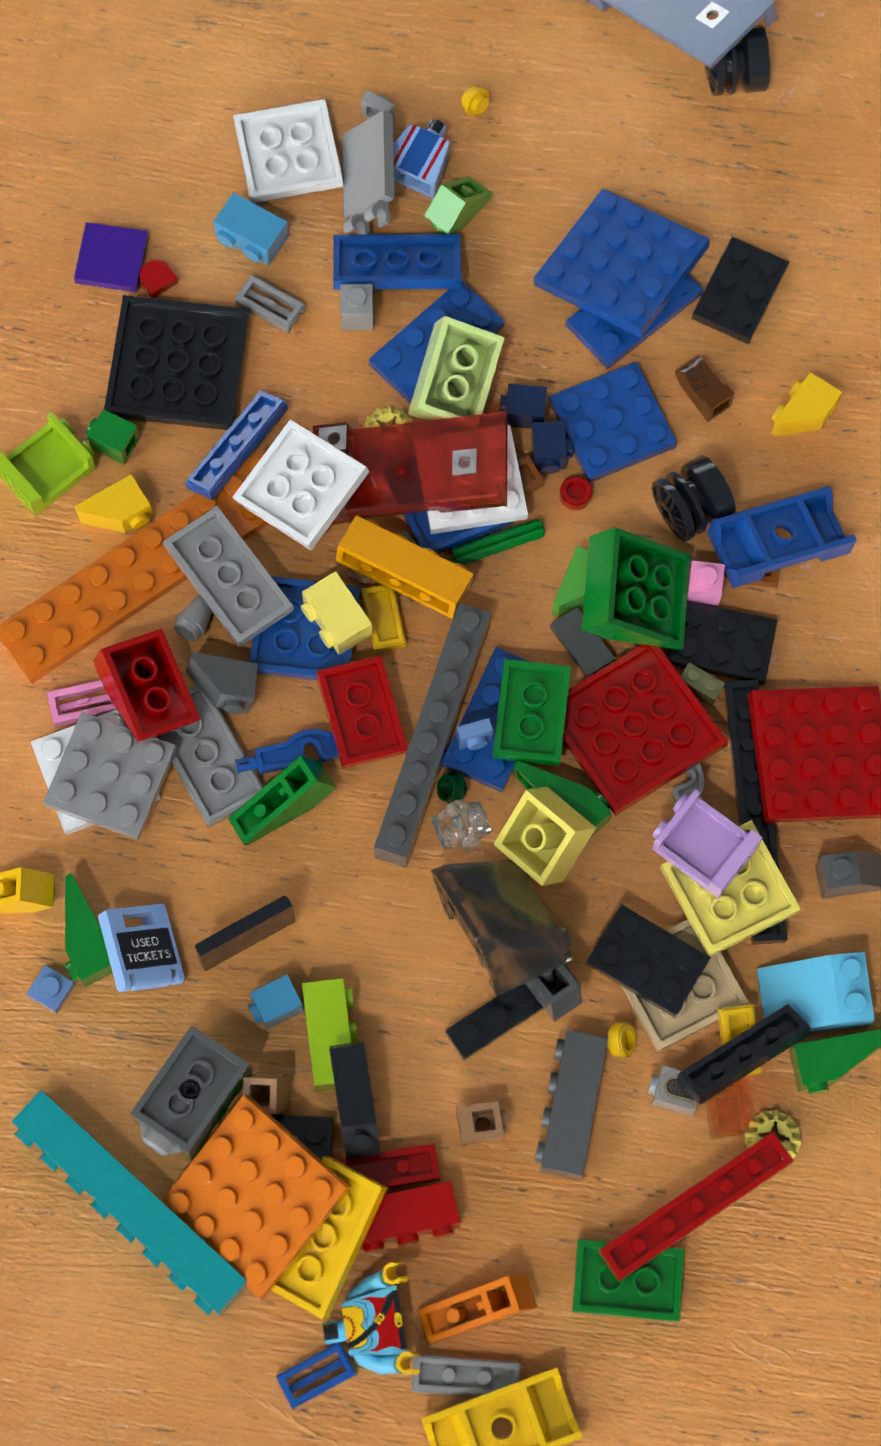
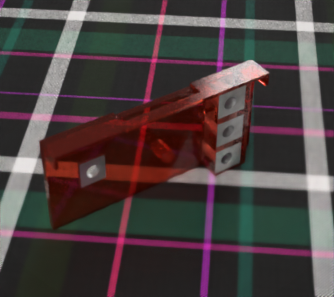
(419, 467)

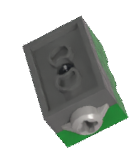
(189, 1095)

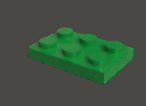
(531, 712)
(645, 1294)

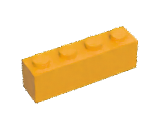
(404, 566)

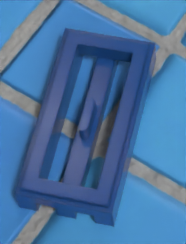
(343, 1361)

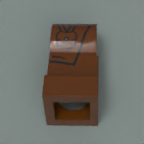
(704, 388)

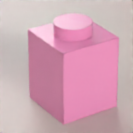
(705, 583)

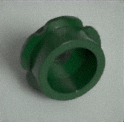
(451, 787)

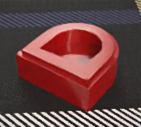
(157, 277)

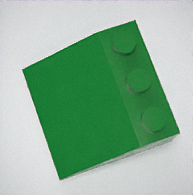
(635, 590)

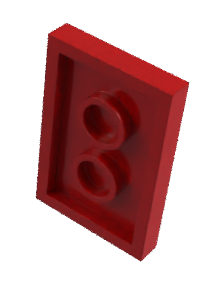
(361, 712)

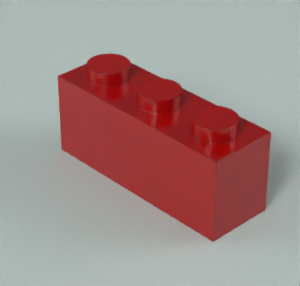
(411, 1214)

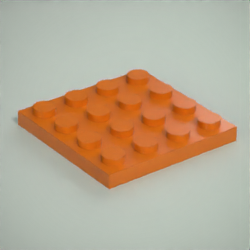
(255, 1195)

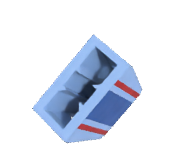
(421, 157)

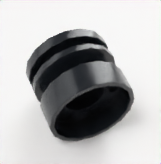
(745, 61)
(693, 497)

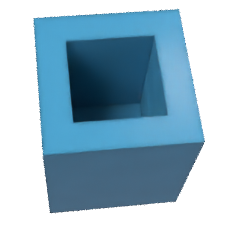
(275, 1002)

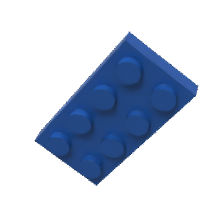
(398, 261)
(613, 343)
(403, 356)
(484, 704)

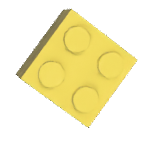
(544, 836)

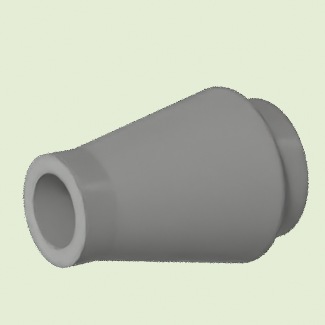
(193, 619)

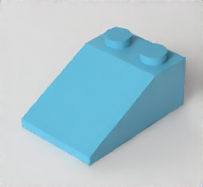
(823, 991)

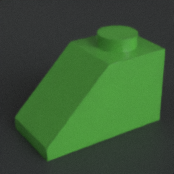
(457, 204)
(572, 588)

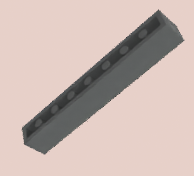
(432, 735)

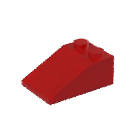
(146, 685)

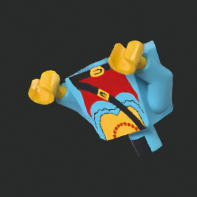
(374, 1324)

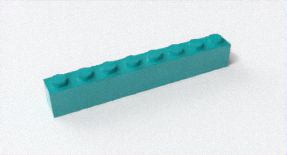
(130, 1203)

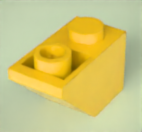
(808, 408)

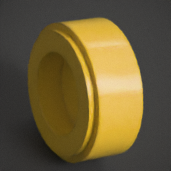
(621, 1040)

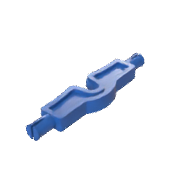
(281, 755)

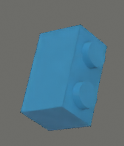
(250, 229)

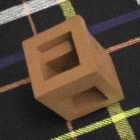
(470, 1114)

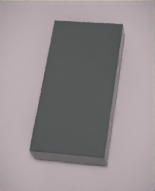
(584, 648)

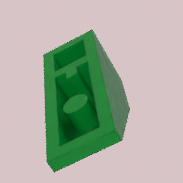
(580, 798)
(283, 799)
(83, 938)
(828, 1060)

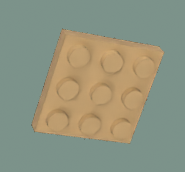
(712, 990)

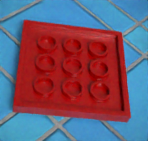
(637, 727)
(818, 752)

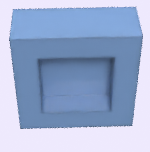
(474, 734)
(50, 989)

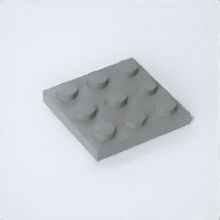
(109, 776)

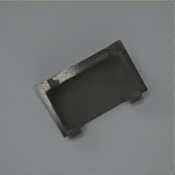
(502, 920)

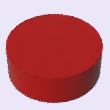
(575, 492)

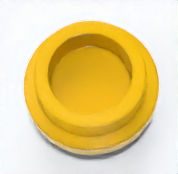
(475, 100)

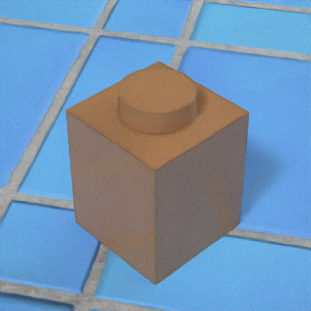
(268, 1090)

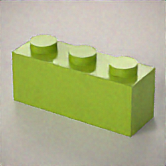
(327, 1025)

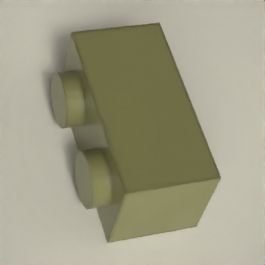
(702, 684)

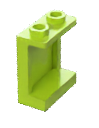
(47, 464)

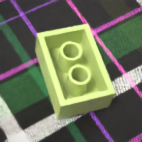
(455, 371)

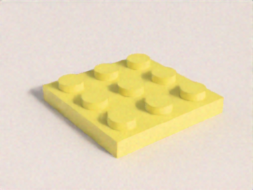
(747, 906)

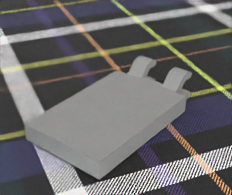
(368, 173)

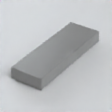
(462, 1375)

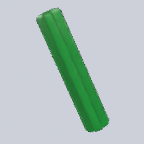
(498, 542)

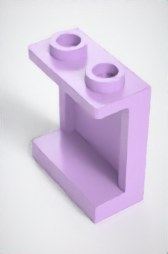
(704, 844)

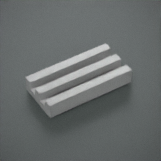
(284, 325)

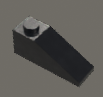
(355, 1100)

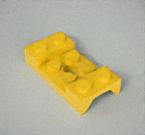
(533, 1406)

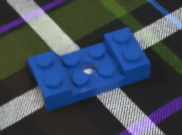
(752, 548)

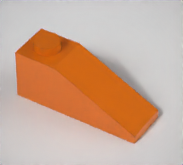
(477, 1308)

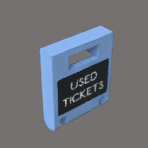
(143, 951)

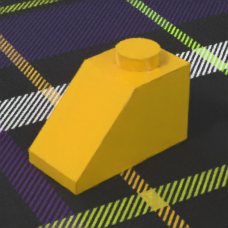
(116, 507)
(26, 890)

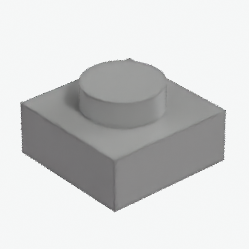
(373, 104)

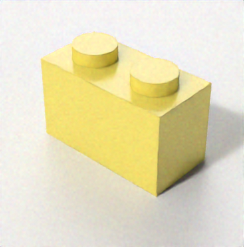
(336, 613)

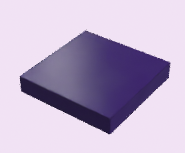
(111, 257)

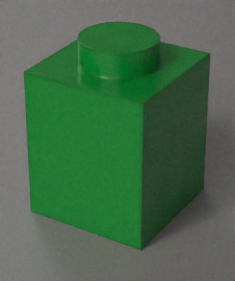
(112, 436)

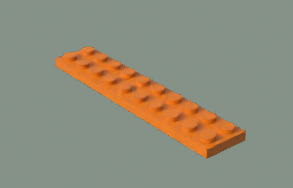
(115, 584)

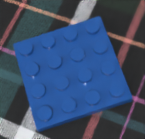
(621, 262)

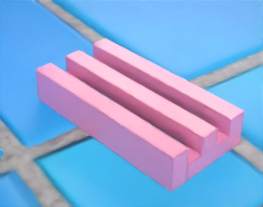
(74, 691)

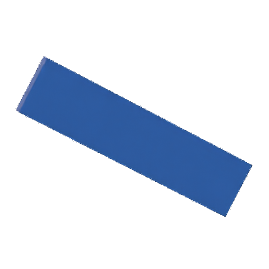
(236, 445)

